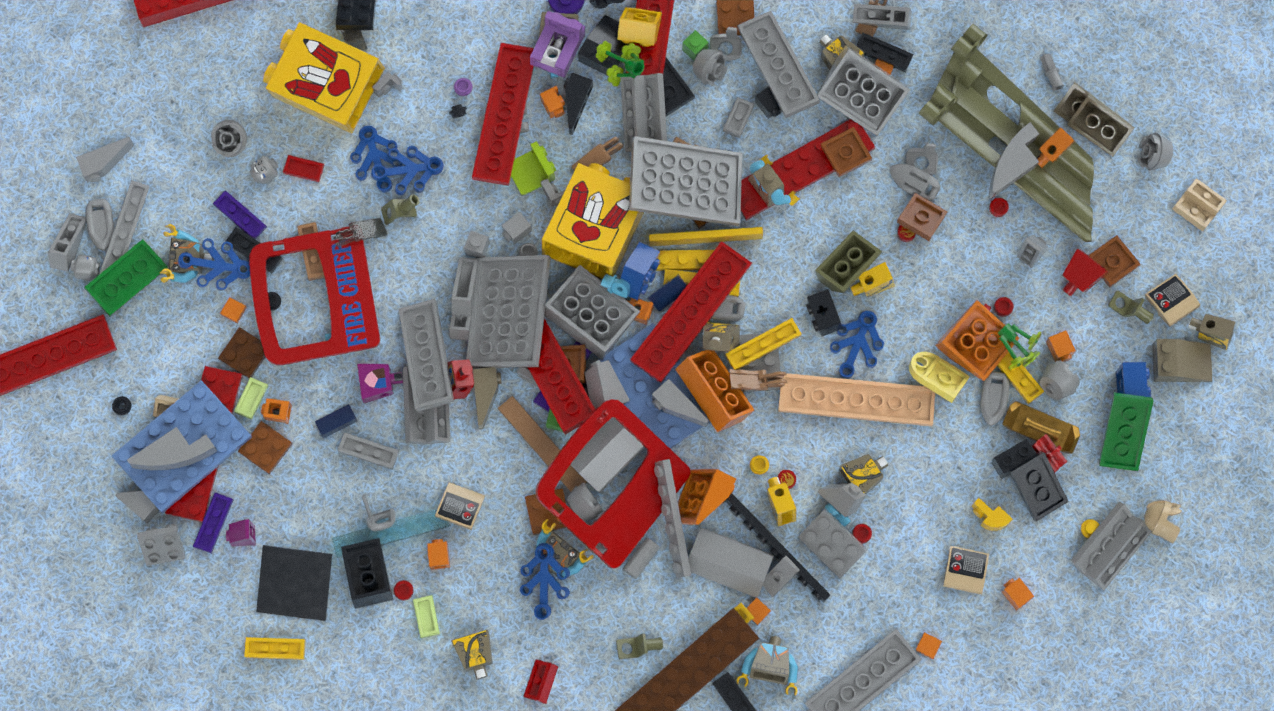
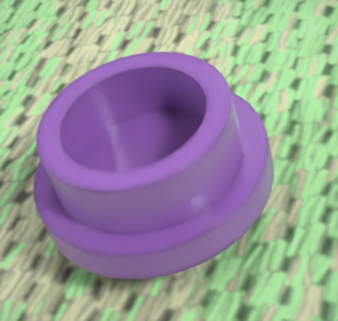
(463, 87)

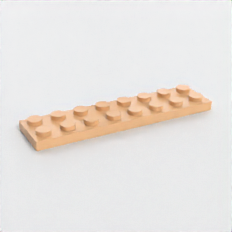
(857, 399)

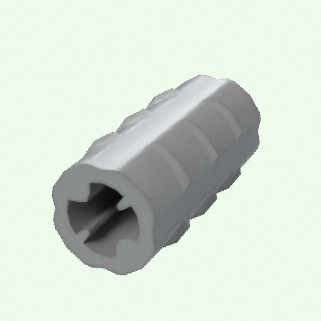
(641, 558)

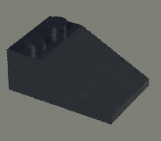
(604, 31)
(366, 573)

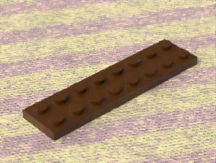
(694, 666)

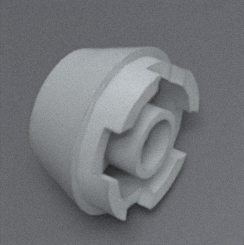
(710, 66)
(229, 138)
(1155, 152)
(1059, 381)
(584, 503)

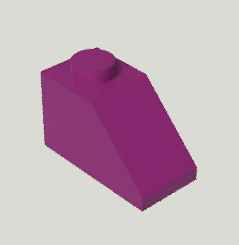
(241, 533)

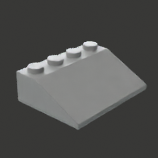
(862, 90)
(590, 312)

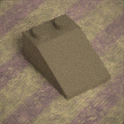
(1181, 361)

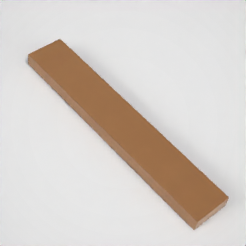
(537, 439)

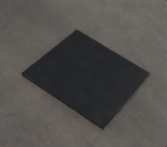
(294, 582)

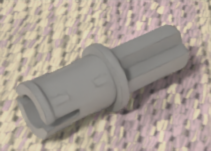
(1051, 72)

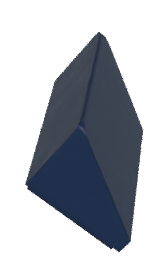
(667, 293)
(336, 421)

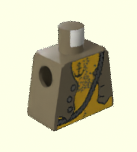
(834, 48)
(1214, 330)
(719, 336)
(864, 472)
(475, 652)

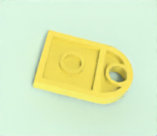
(937, 375)

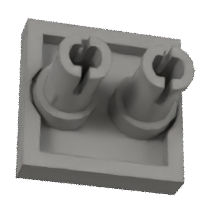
(161, 545)

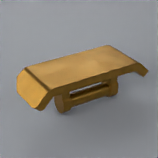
(1035, 424)

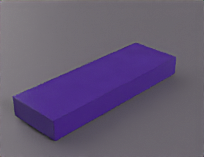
(239, 215)
(213, 523)

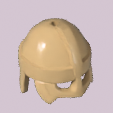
(1157, 522)

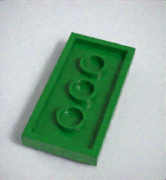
(125, 277)
(1126, 431)

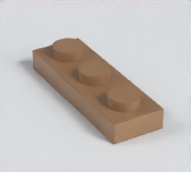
(311, 257)

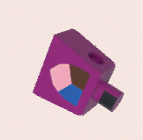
(377, 381)

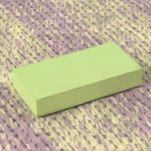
(251, 398)
(426, 616)

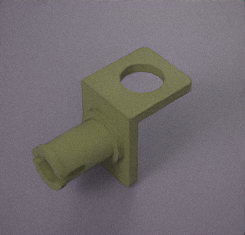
(400, 208)
(1131, 307)
(639, 645)

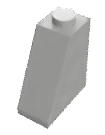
(604, 384)

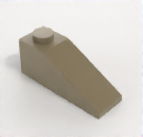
(486, 390)

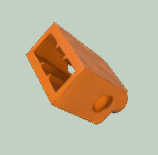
(1061, 141)

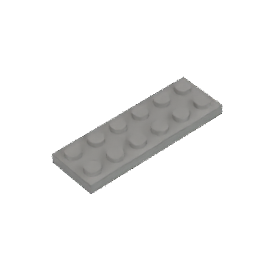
(778, 64)
(426, 355)
(867, 676)

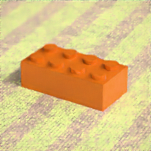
(711, 388)

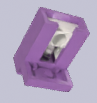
(562, 31)

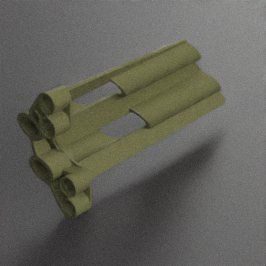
(965, 110)

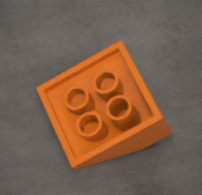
(975, 341)
(703, 494)

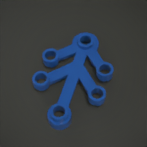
(373, 156)
(409, 168)
(217, 265)
(858, 341)
(544, 578)

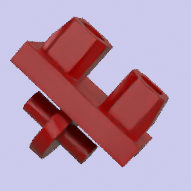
(1051, 451)

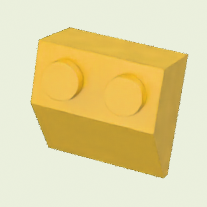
(639, 26)

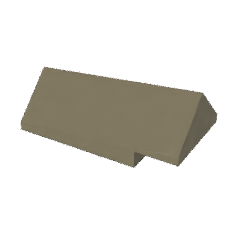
(1093, 119)

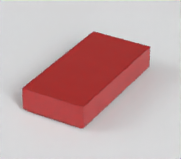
(303, 168)

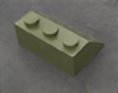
(847, 262)

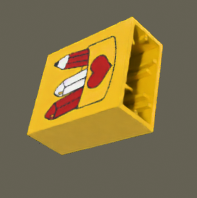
(323, 76)
(592, 222)

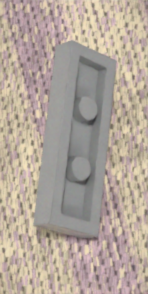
(368, 451)

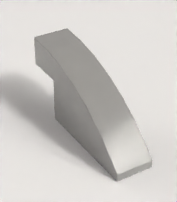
(1014, 161)
(463, 298)
(172, 452)

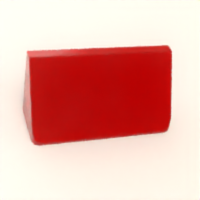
(540, 681)

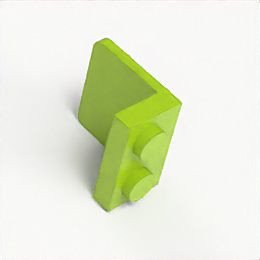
(532, 169)

